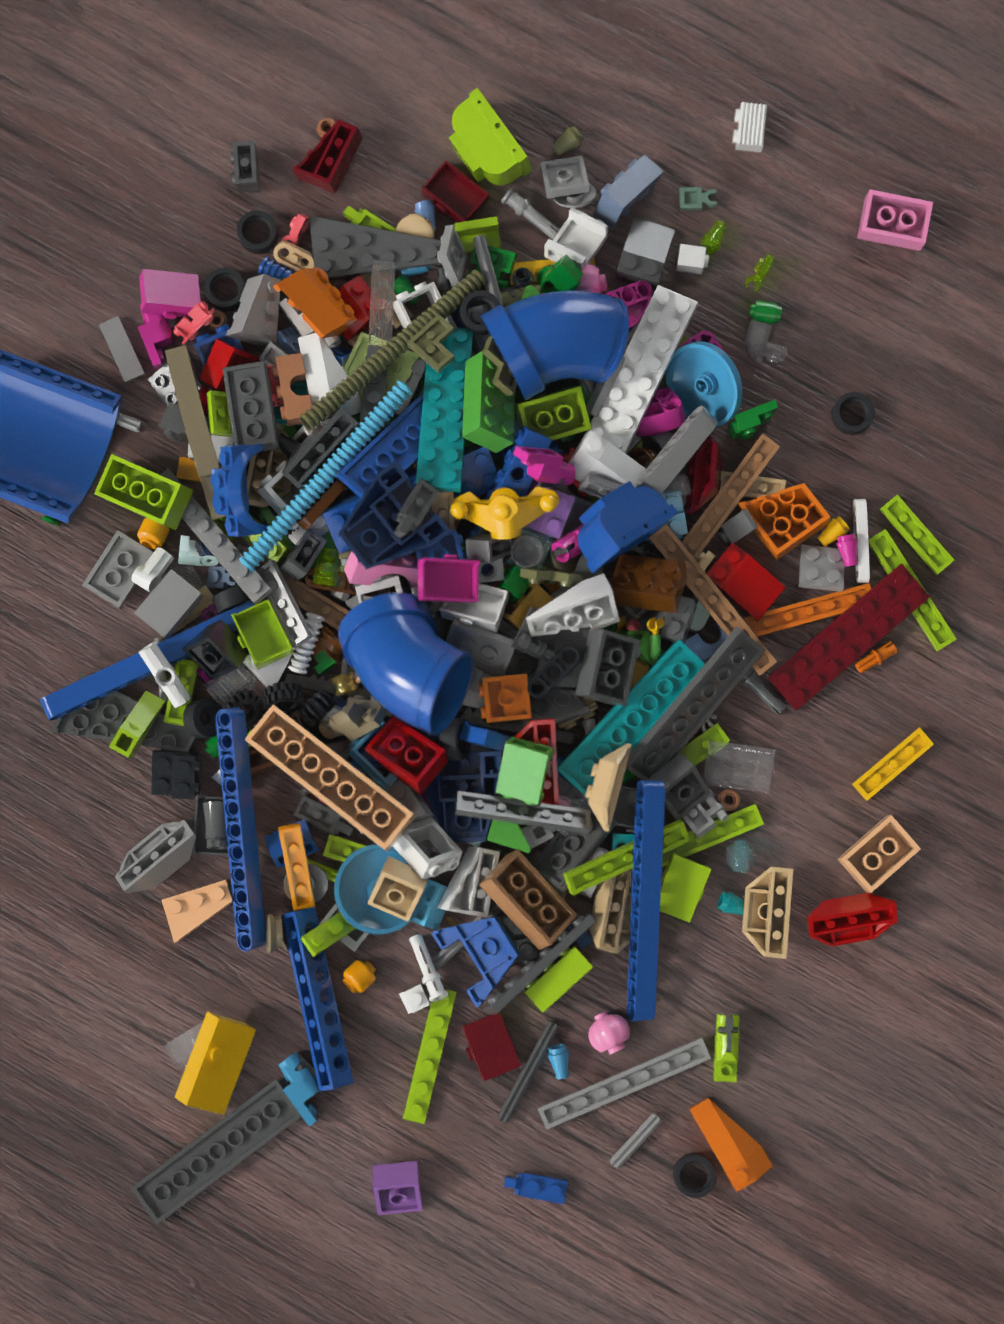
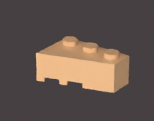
(195, 907)

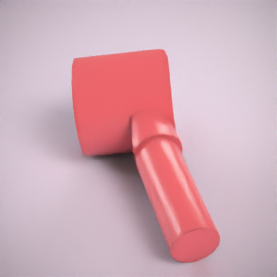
(633, 625)

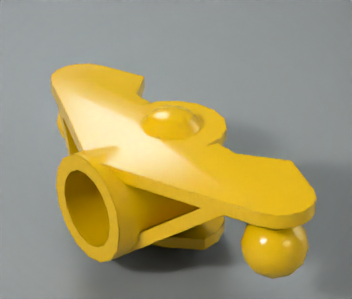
(504, 511)

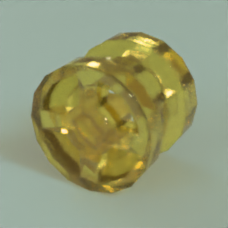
(344, 684)

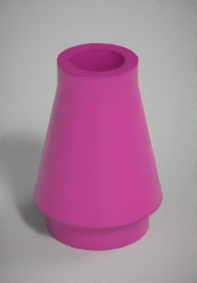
(848, 549)

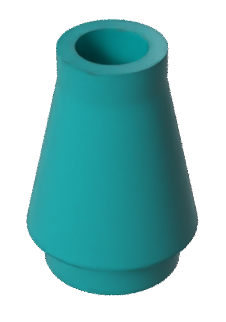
(730, 903)

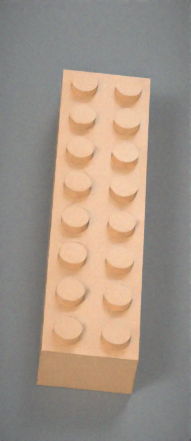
(330, 778)

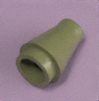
(568, 140)

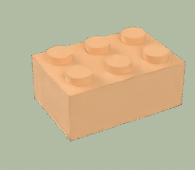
(879, 853)

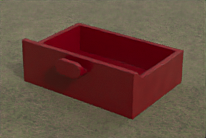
(454, 193)
(490, 1046)

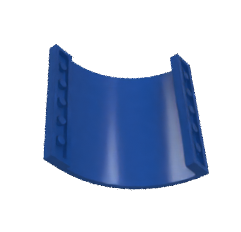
(51, 436)

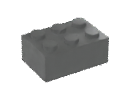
(607, 667)

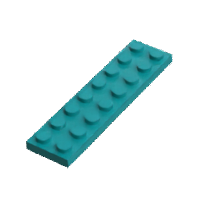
(442, 418)
(630, 723)

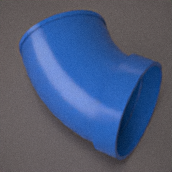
(560, 337)
(404, 662)

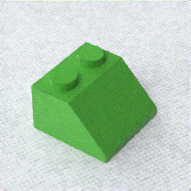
(508, 835)

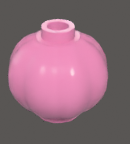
(592, 280)
(609, 1032)

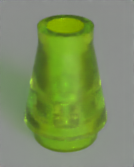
(713, 238)

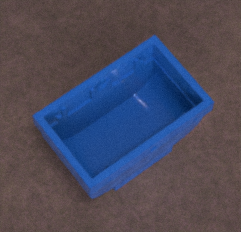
(621, 523)

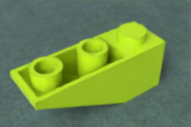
(137, 725)

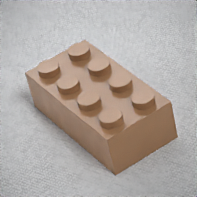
(528, 899)

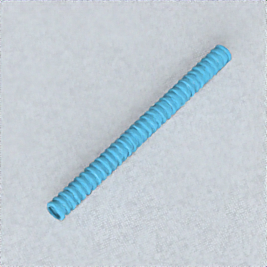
(326, 475)

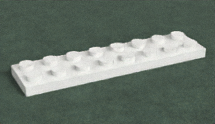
(643, 366)

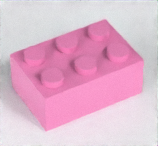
(895, 220)

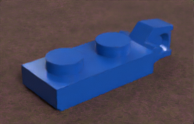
(538, 1187)

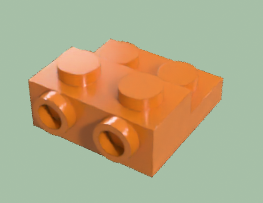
(505, 698)

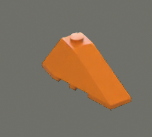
(734, 1148)

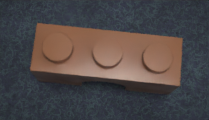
(290, 370)

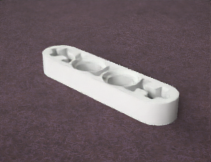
(860, 529)

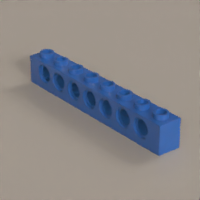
(520, 484)
(317, 1003)

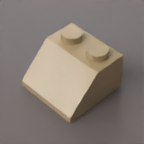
(397, 889)

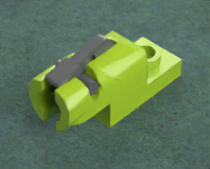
(726, 1048)

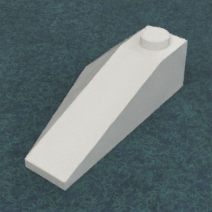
(324, 371)
(604, 460)
(583, 606)

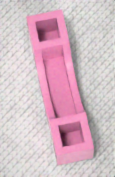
(405, 566)

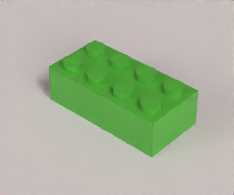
(487, 410)

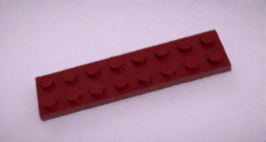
(848, 637)

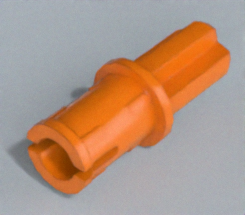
(876, 657)

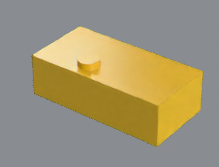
(215, 1063)

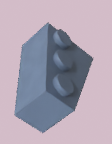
(627, 190)

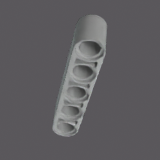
(678, 450)

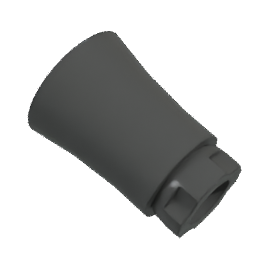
(215, 825)

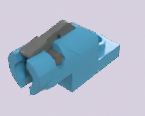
(302, 1086)

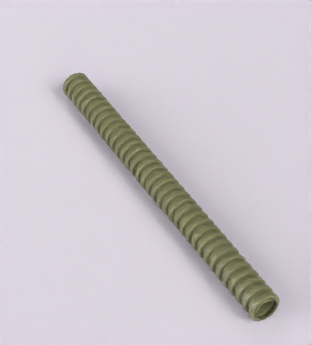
(389, 352)

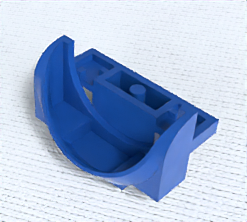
(231, 489)

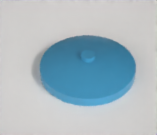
(706, 378)
(354, 886)

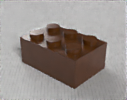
(649, 583)

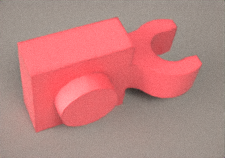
(298, 228)

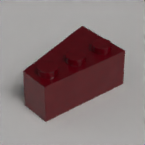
(331, 158)

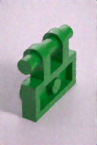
(502, 261)

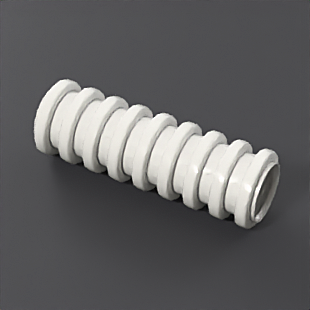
(304, 651)

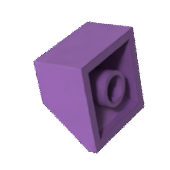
(553, 522)
(397, 1187)

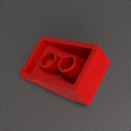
(745, 582)
(407, 754)

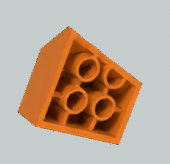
(318, 301)
(786, 518)

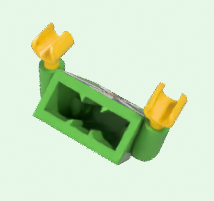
(650, 644)

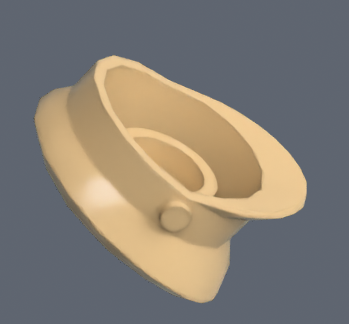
(417, 226)

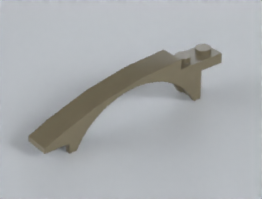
(194, 419)

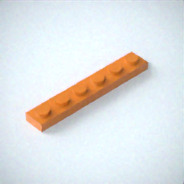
(806, 611)

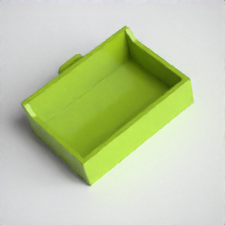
(262, 634)
(682, 886)

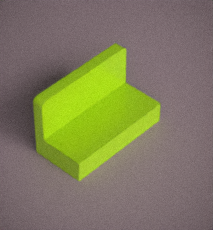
(471, 229)

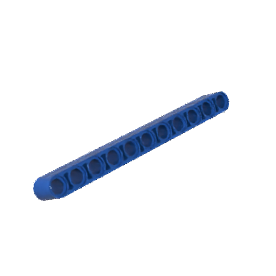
(126, 671)
(240, 828)
(645, 900)

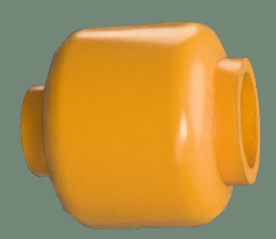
(152, 534)
(359, 976)

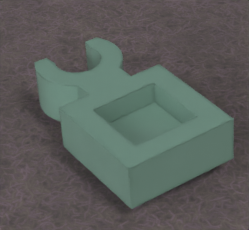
(692, 198)

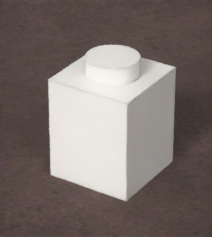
(692, 259)

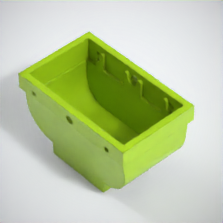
(485, 145)

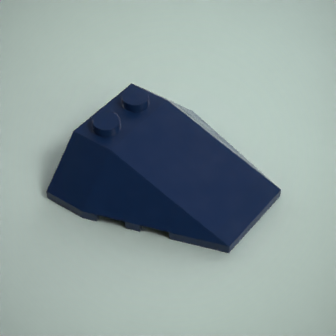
(373, 521)
(474, 775)

